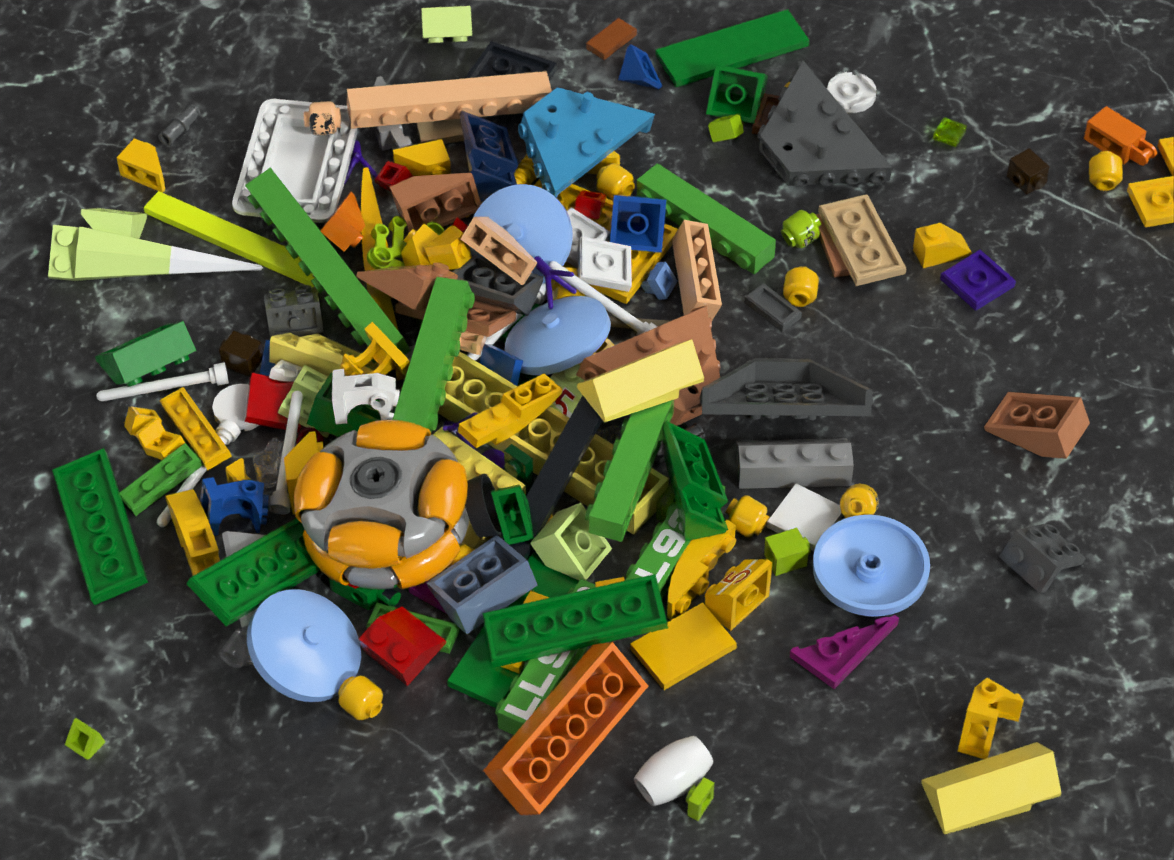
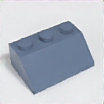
(482, 583)

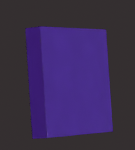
(977, 280)

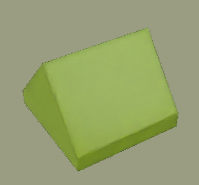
(84, 739)

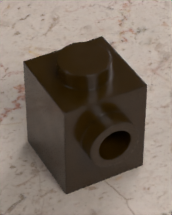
(1028, 171)
(241, 353)

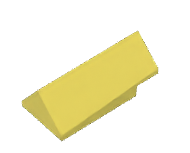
(312, 350)
(643, 382)
(993, 787)

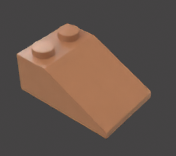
(435, 199)
(407, 283)
(1040, 422)

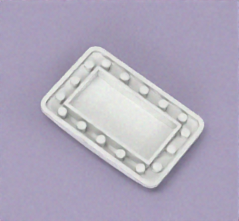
(304, 162)

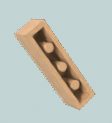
(696, 268)

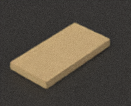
(862, 240)

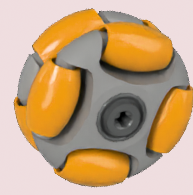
(383, 506)

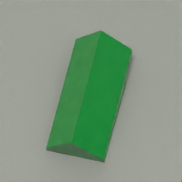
(694, 483)

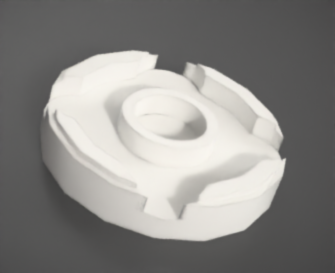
(852, 91)
(231, 405)

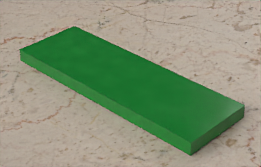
(732, 47)
(99, 526)
(255, 573)
(574, 620)
(475, 671)

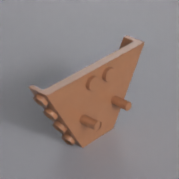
(692, 326)

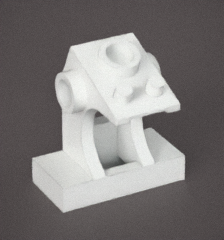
(363, 389)

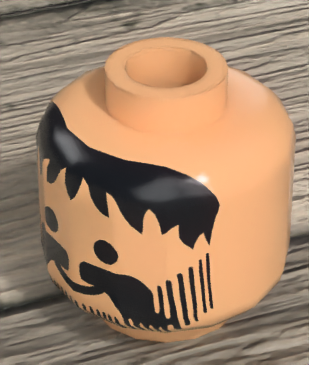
(323, 118)

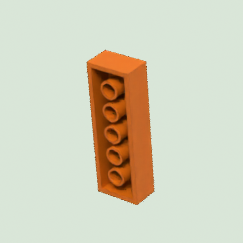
(565, 729)

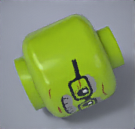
(801, 229)

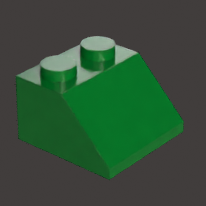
(736, 93)

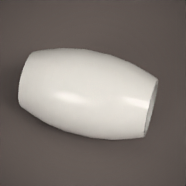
(673, 770)

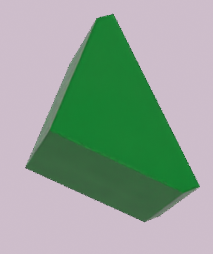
(513, 514)

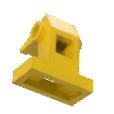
(380, 350)
(985, 707)

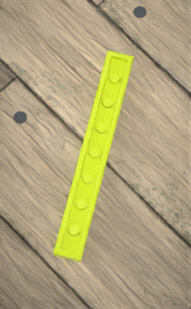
(226, 235)

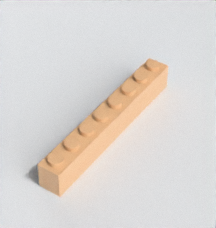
(445, 99)

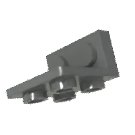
(293, 311)

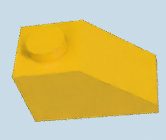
(424, 158)
(141, 164)
(939, 245)
(449, 249)
(414, 251)

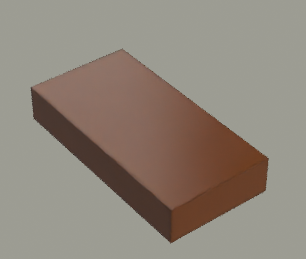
(611, 39)

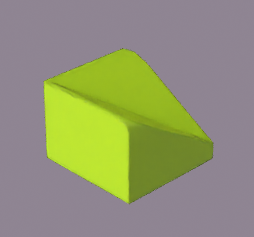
(726, 128)

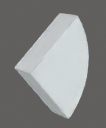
(285, 371)

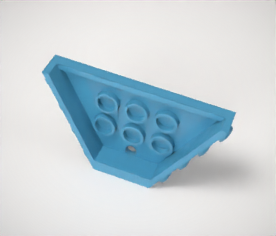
(575, 132)

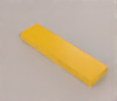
(195, 428)

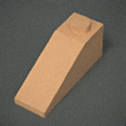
(499, 248)

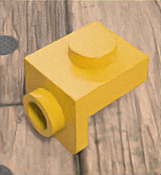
(157, 441)

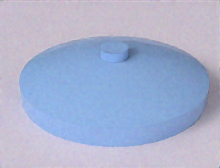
(533, 220)
(559, 336)
(871, 565)
(303, 645)

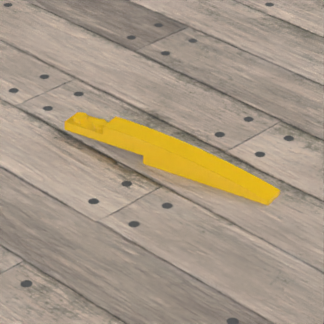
(371, 217)

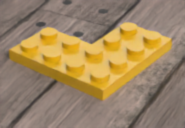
(1156, 197)

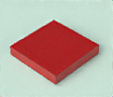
(264, 401)

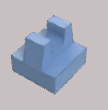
(660, 281)

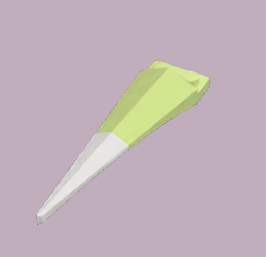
(96, 254)

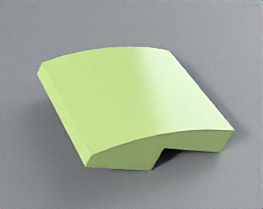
(308, 383)

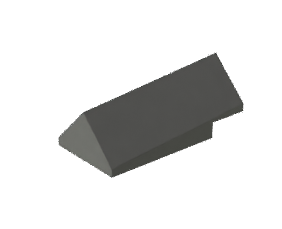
(498, 288)

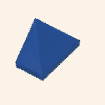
(639, 69)

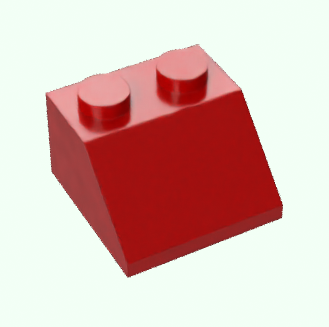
(401, 644)

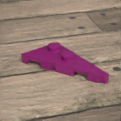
(839, 655)

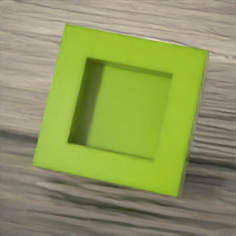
(699, 798)

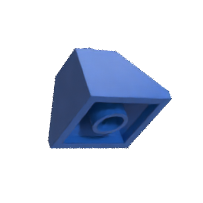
(638, 222)

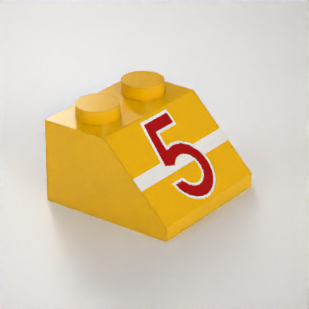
(739, 591)

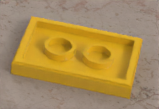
(683, 648)

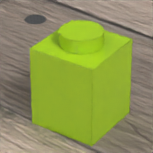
(787, 551)

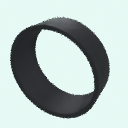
(481, 507)

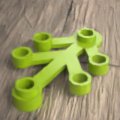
(380, 255)

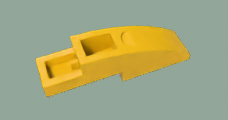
(514, 412)
(193, 530)
(693, 569)

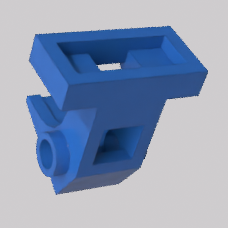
(233, 498)

